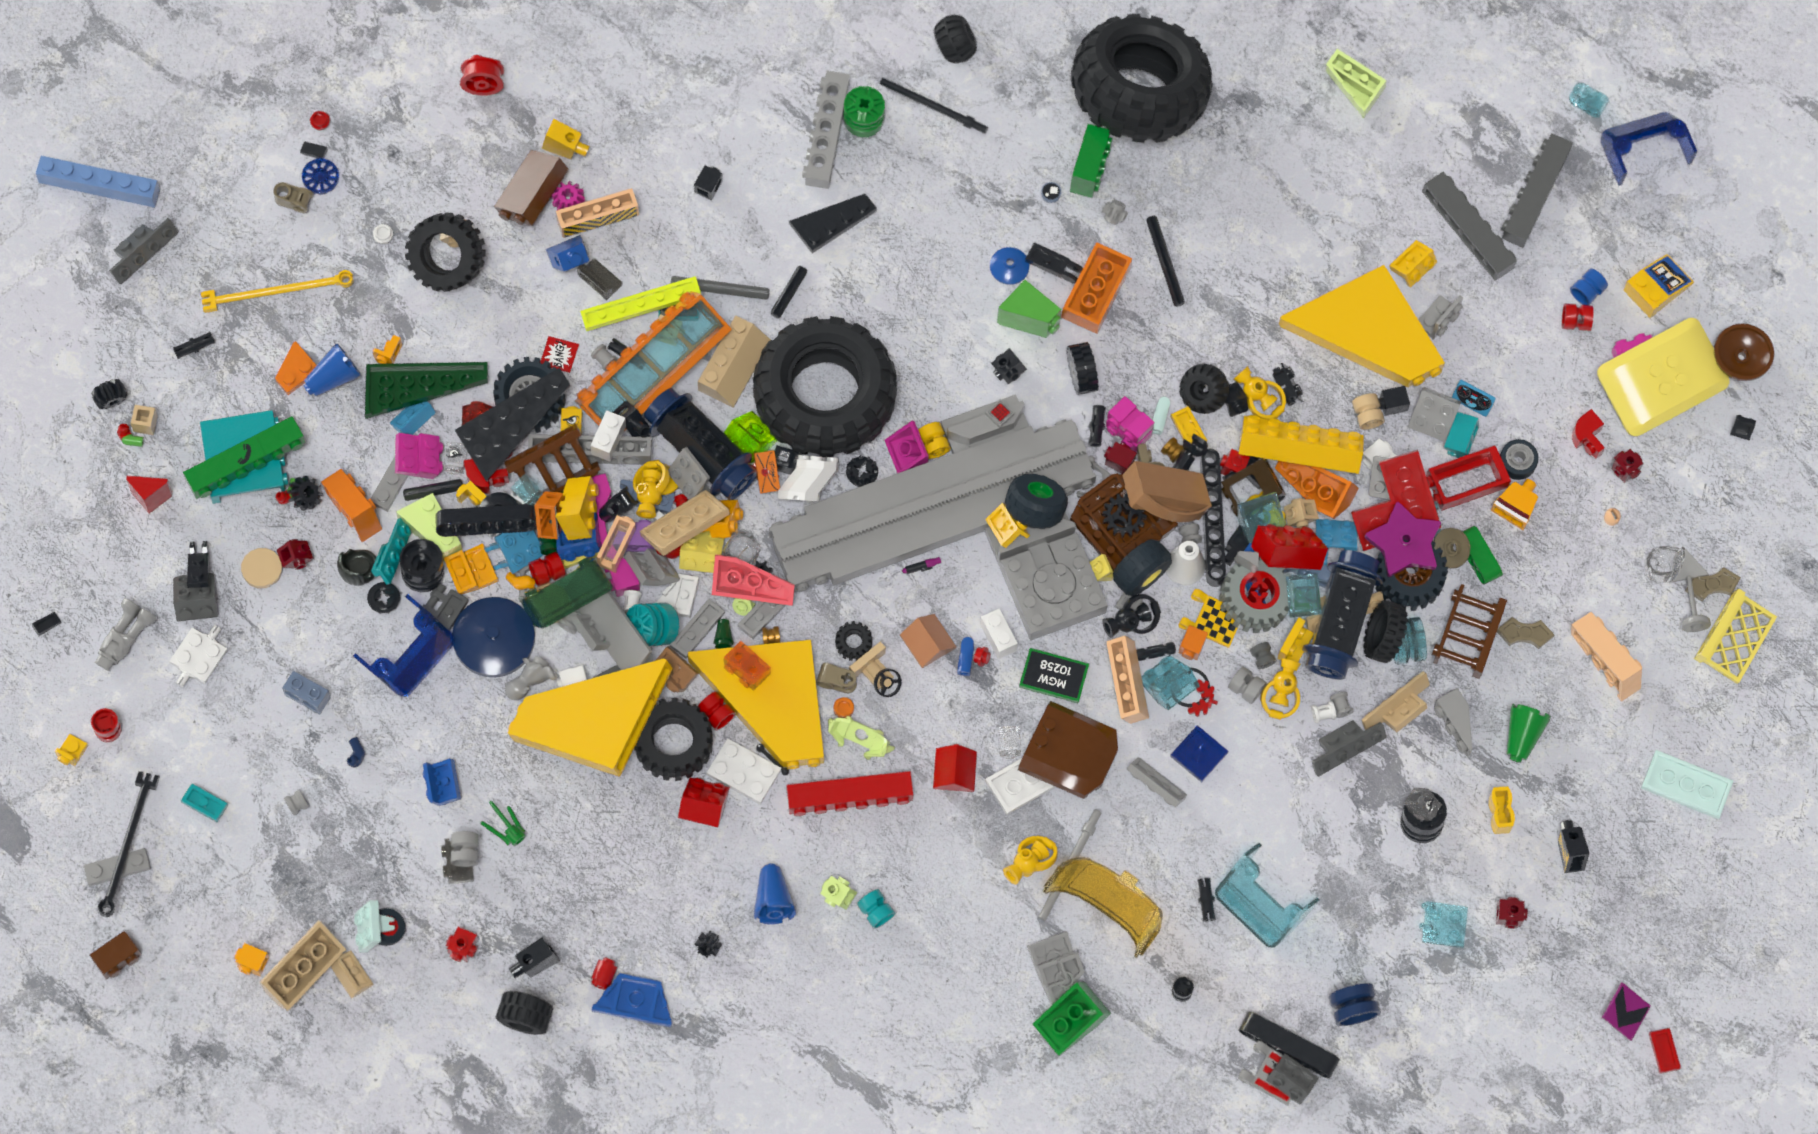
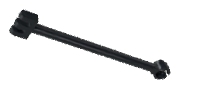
(146, 784)

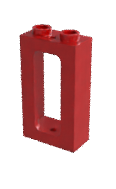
(1488, 456)

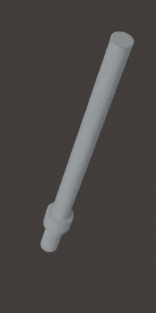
(1087, 831)

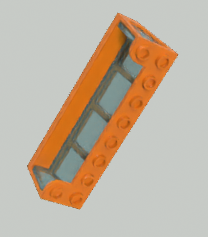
(656, 358)

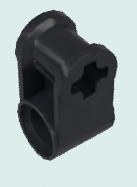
(619, 503)

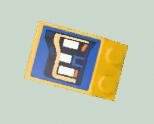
(1657, 285)

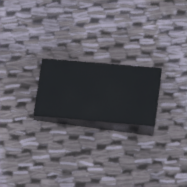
(313, 150)
(46, 623)

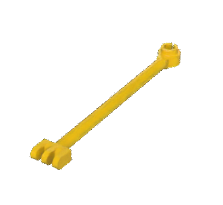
(213, 300)

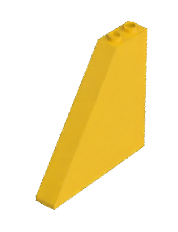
(1371, 327)
(782, 708)
(594, 718)

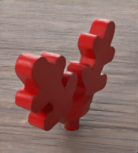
(1207, 693)

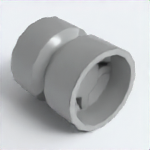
(1247, 685)
(464, 849)

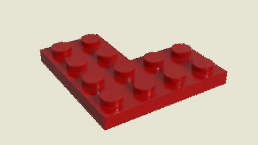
(1405, 484)

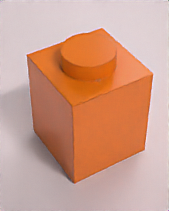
(1193, 643)

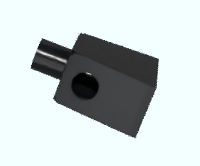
(542, 957)

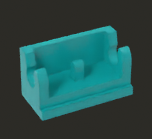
(1461, 435)

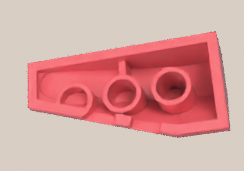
(745, 581)

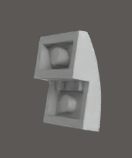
(651, 568)

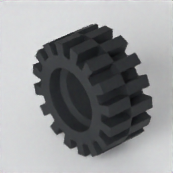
(849, 629)

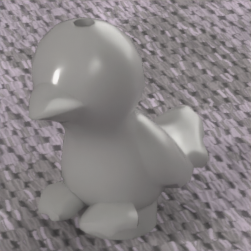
(532, 674)

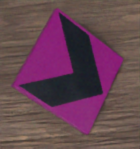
(1626, 1011)

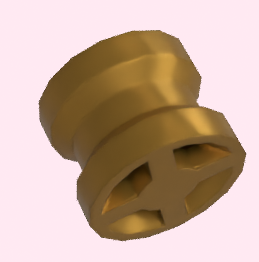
(1172, 449)
(771, 635)

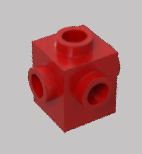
(466, 940)

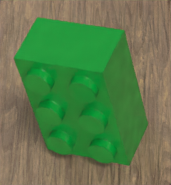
(1091, 161)

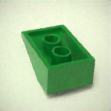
(1071, 1018)

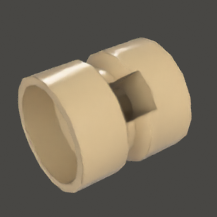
(1368, 411)

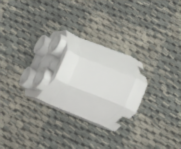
(809, 478)

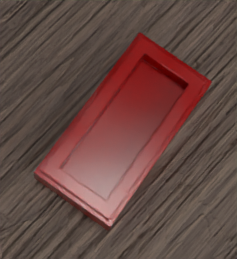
(1664, 1051)

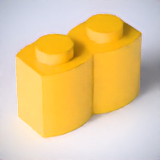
(1500, 807)

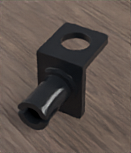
(635, 422)

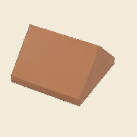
(927, 640)

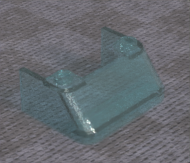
(1255, 906)

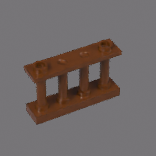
(553, 445)
(1483, 646)

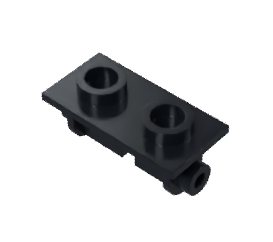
(1285, 377)

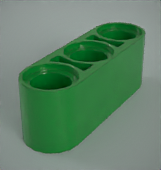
(1481, 557)

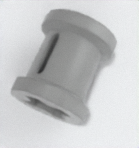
(603, 356)
(1341, 704)

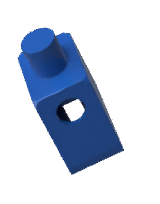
(569, 254)

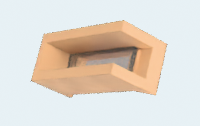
(616, 543)

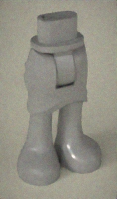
(116, 643)

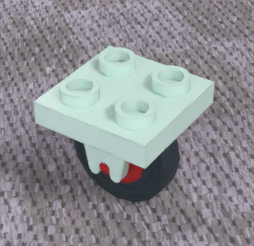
(377, 926)

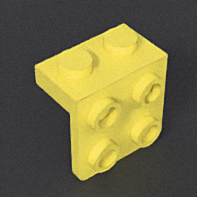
(700, 552)

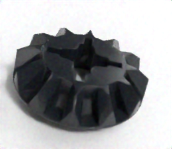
(866, 478)
(375, 594)

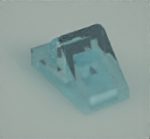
(527, 490)

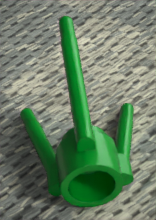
(514, 833)

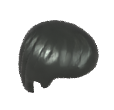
(356, 566)

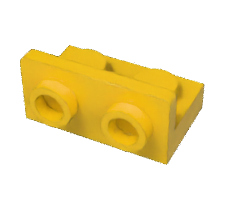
(1414, 262)
(1005, 526)
(1295, 641)

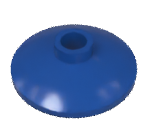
(1007, 273)

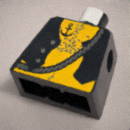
(1572, 847)

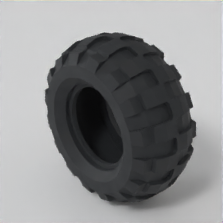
(1135, 108)
(826, 430)

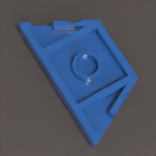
(635, 1000)

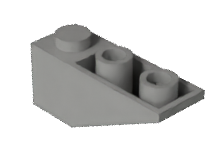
(1455, 713)

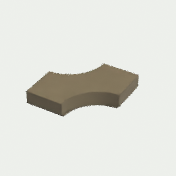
(1721, 582)
(1515, 632)

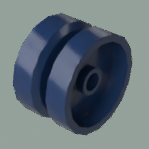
(1354, 1004)

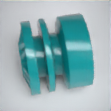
(655, 622)

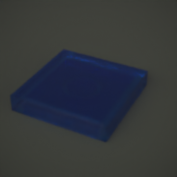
(1199, 753)

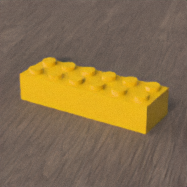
(1301, 444)

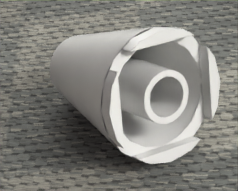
(1187, 564)

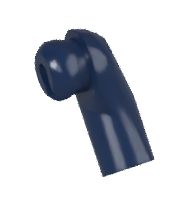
(358, 753)

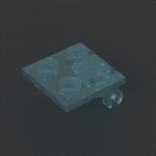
(1444, 924)

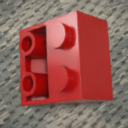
(703, 802)

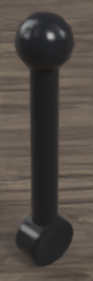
(761, 749)

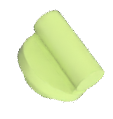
(742, 606)

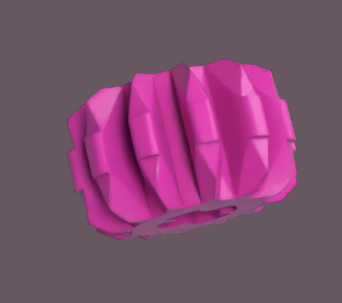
(575, 194)

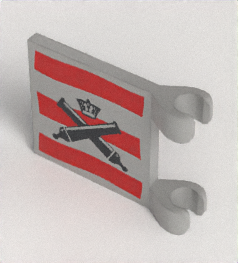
(1259, 1081)

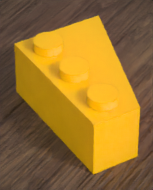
(578, 508)

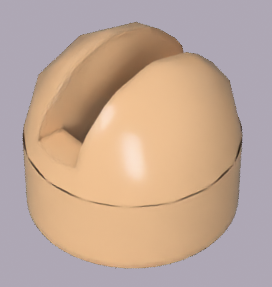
(1609, 518)

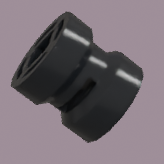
(1184, 986)

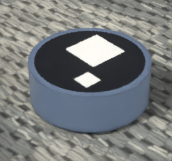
(1051, 192)

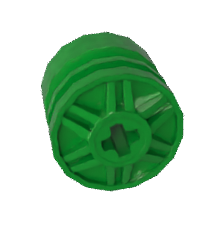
(864, 121)

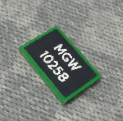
(1054, 675)

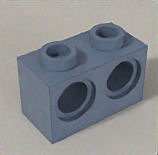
(306, 692)

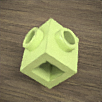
(838, 892)

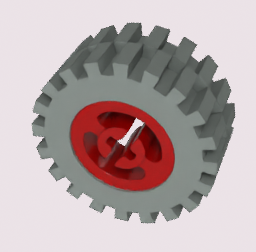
(1251, 610)

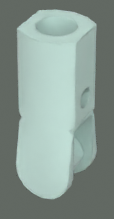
(1160, 415)

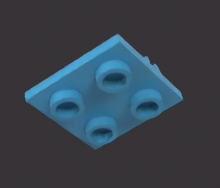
(1337, 534)
(517, 548)

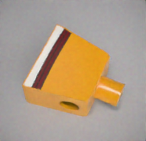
(1516, 503)

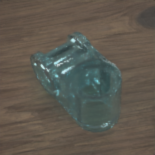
(1590, 100)

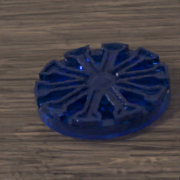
(320, 176)

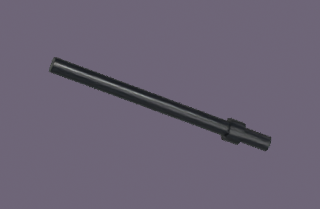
(967, 121)

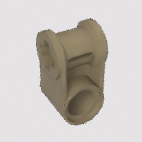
(296, 198)
(834, 677)

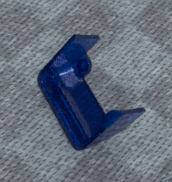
(1619, 139)
(418, 658)

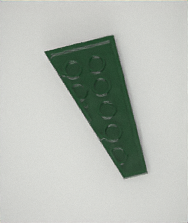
(407, 384)

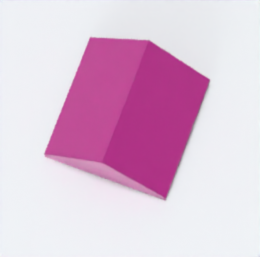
(907, 448)

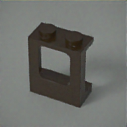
(1264, 475)

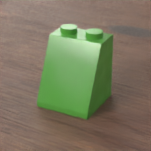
(1029, 311)

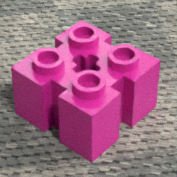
(1129, 424)

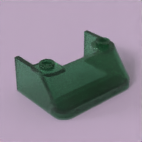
(566, 594)

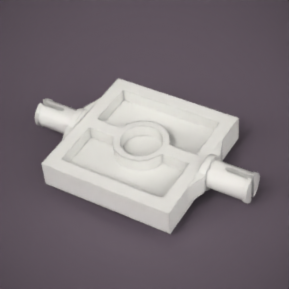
(198, 655)

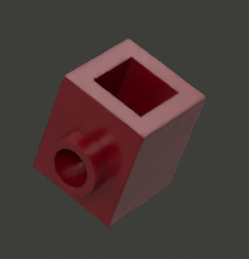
(1119, 457)

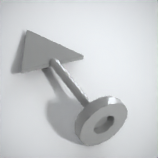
(1690, 570)

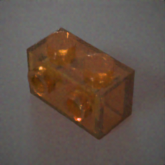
(746, 666)

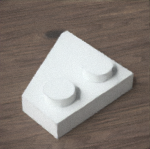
(681, 594)

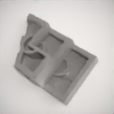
(1056, 964)

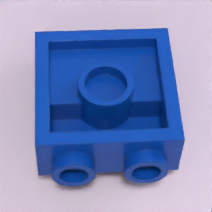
(570, 549)

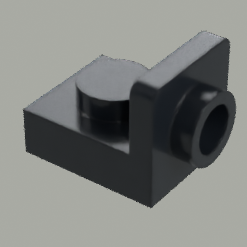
(1236, 400)

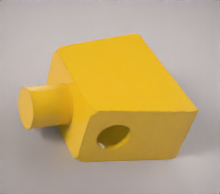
(564, 140)

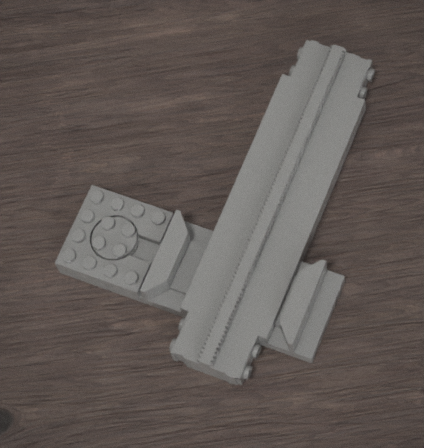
(950, 502)

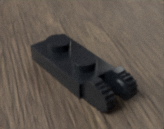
(1052, 262)
(198, 566)

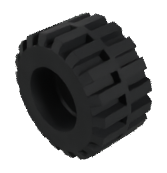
(524, 1013)

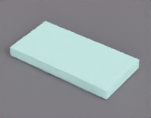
(1687, 784)

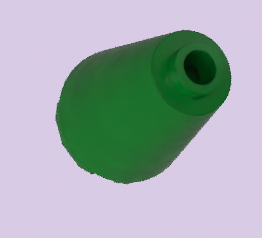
(1524, 731)

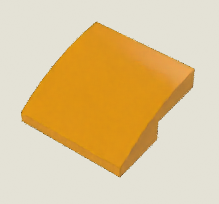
(471, 569)

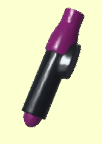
(923, 565)

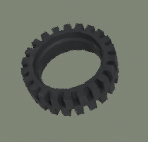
(1385, 631)

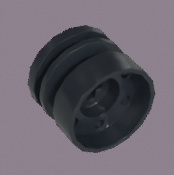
(421, 565)
(1423, 831)

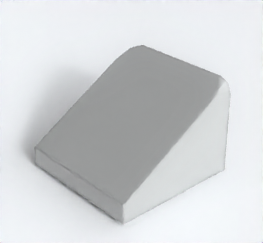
(1249, 560)

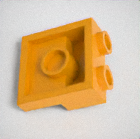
(728, 525)

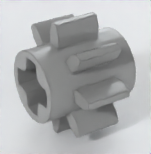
(1115, 211)

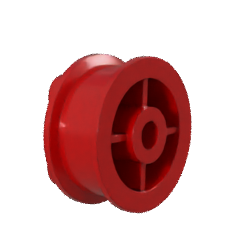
(481, 75)

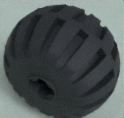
(955, 38)
(1193, 387)

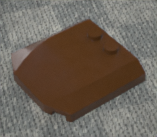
(1089, 522)
(1070, 751)

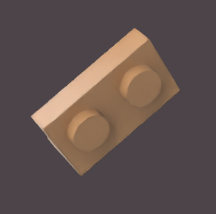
(682, 672)

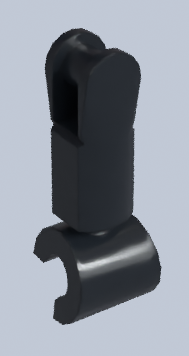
(1196, 448)

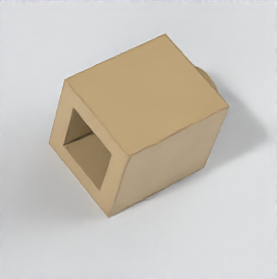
(144, 419)

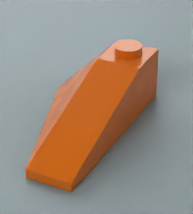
(1329, 490)

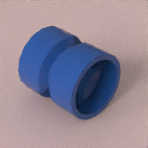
(1586, 290)

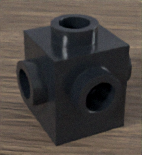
(1008, 366)

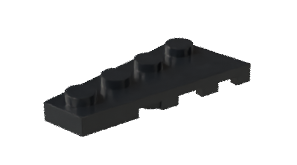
(830, 222)

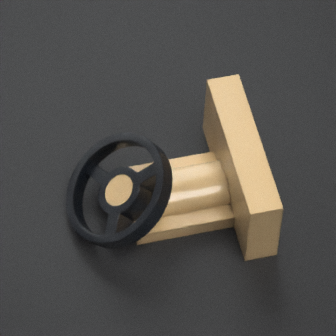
(876, 671)

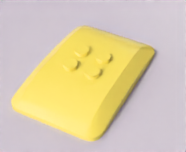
(1662, 377)

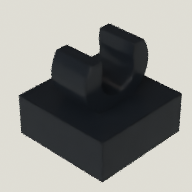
(1743, 427)

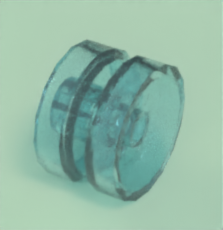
(1413, 644)

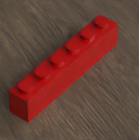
(849, 793)

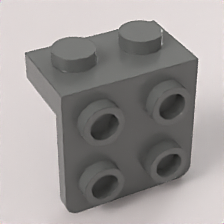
(194, 602)

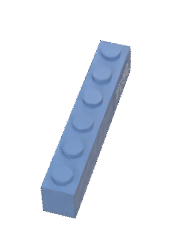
(97, 181)

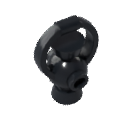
(1128, 619)

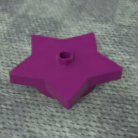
(1401, 554)

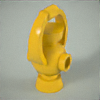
(1256, 389)
(649, 492)
(1282, 690)
(1027, 861)

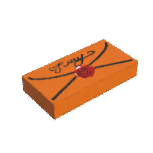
(767, 471)

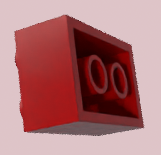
(1289, 547)

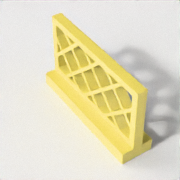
(1723, 624)

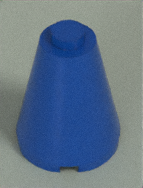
(331, 372)
(773, 897)

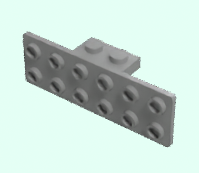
(609, 629)

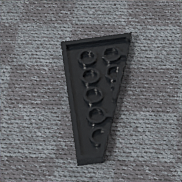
(503, 427)

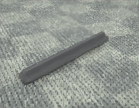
(729, 288)

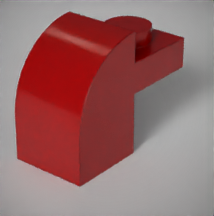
(1585, 431)
(498, 479)

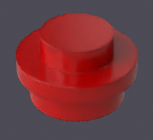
(319, 120)
(982, 656)

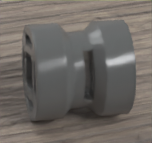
(1263, 655)

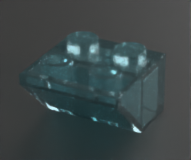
(1169, 682)

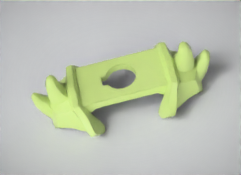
(846, 728)

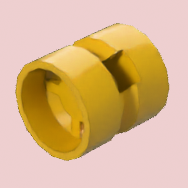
(933, 440)

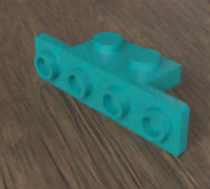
(389, 553)

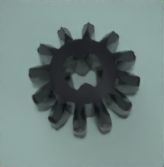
(109, 394)
(311, 493)

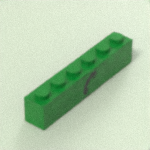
(244, 457)

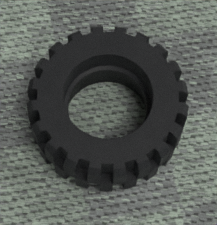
(421, 259)
(686, 762)

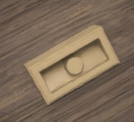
(351, 974)

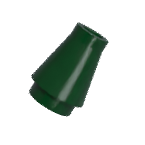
(723, 635)

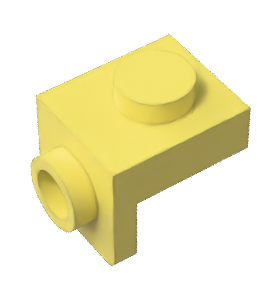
(1102, 568)

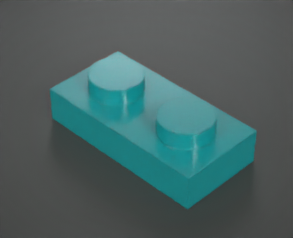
(204, 802)

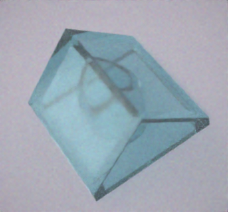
(1260, 512)
(1303, 594)

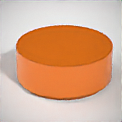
(843, 707)

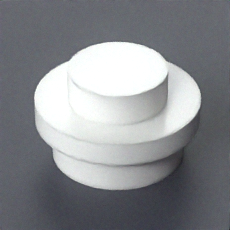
(383, 234)

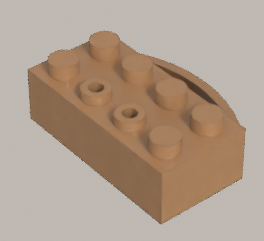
(1167, 491)

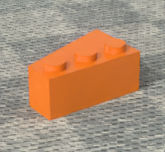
(352, 503)

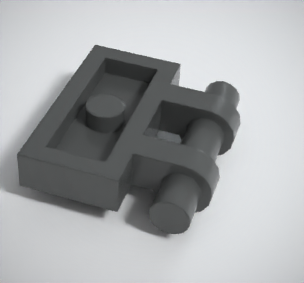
(450, 607)

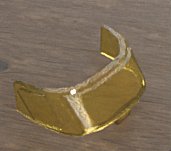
(1111, 895)

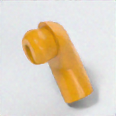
(520, 582)

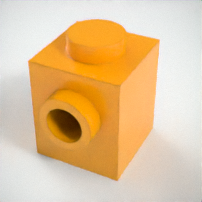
(251, 960)

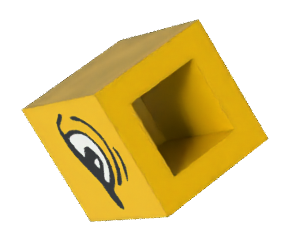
(570, 416)

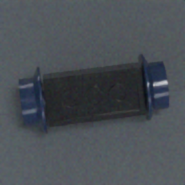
(688, 427)
(1343, 614)

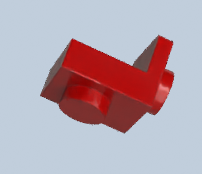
(1233, 462)

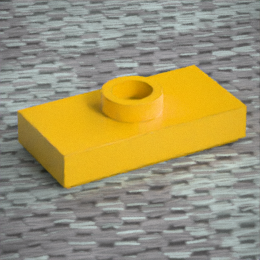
(1187, 424)

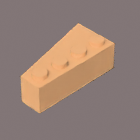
(1608, 655)

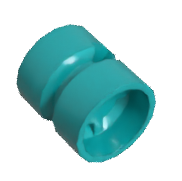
(876, 909)

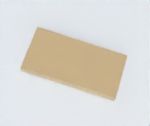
(684, 522)

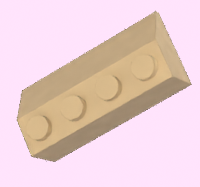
(733, 362)
(302, 966)

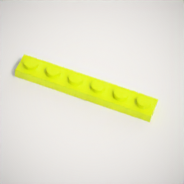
(637, 304)

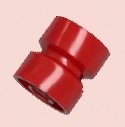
(1570, 317)
(546, 569)
(717, 712)
(106, 725)

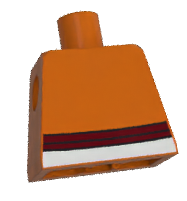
(546, 510)

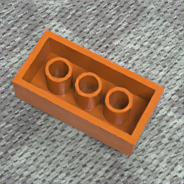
(1096, 288)

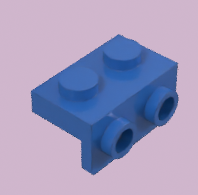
(441, 782)

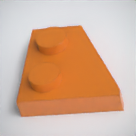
(294, 369)

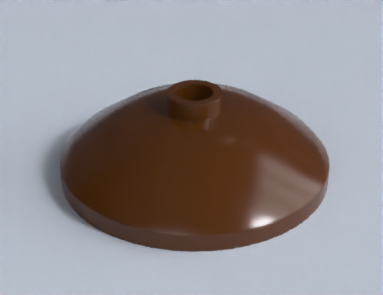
(1751, 344)

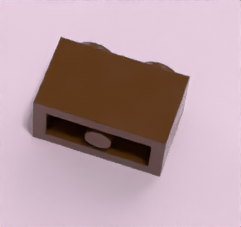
(115, 955)

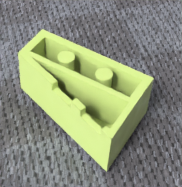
(1355, 81)
(421, 520)

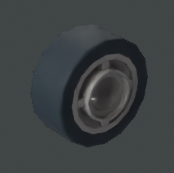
(1521, 449)

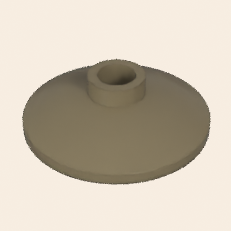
(1446, 539)

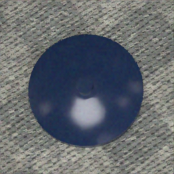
(493, 637)

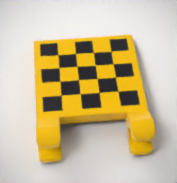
(1211, 620)

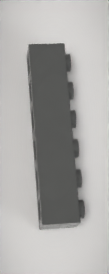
(1537, 190)
(1469, 225)

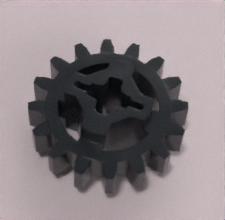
(1116, 517)

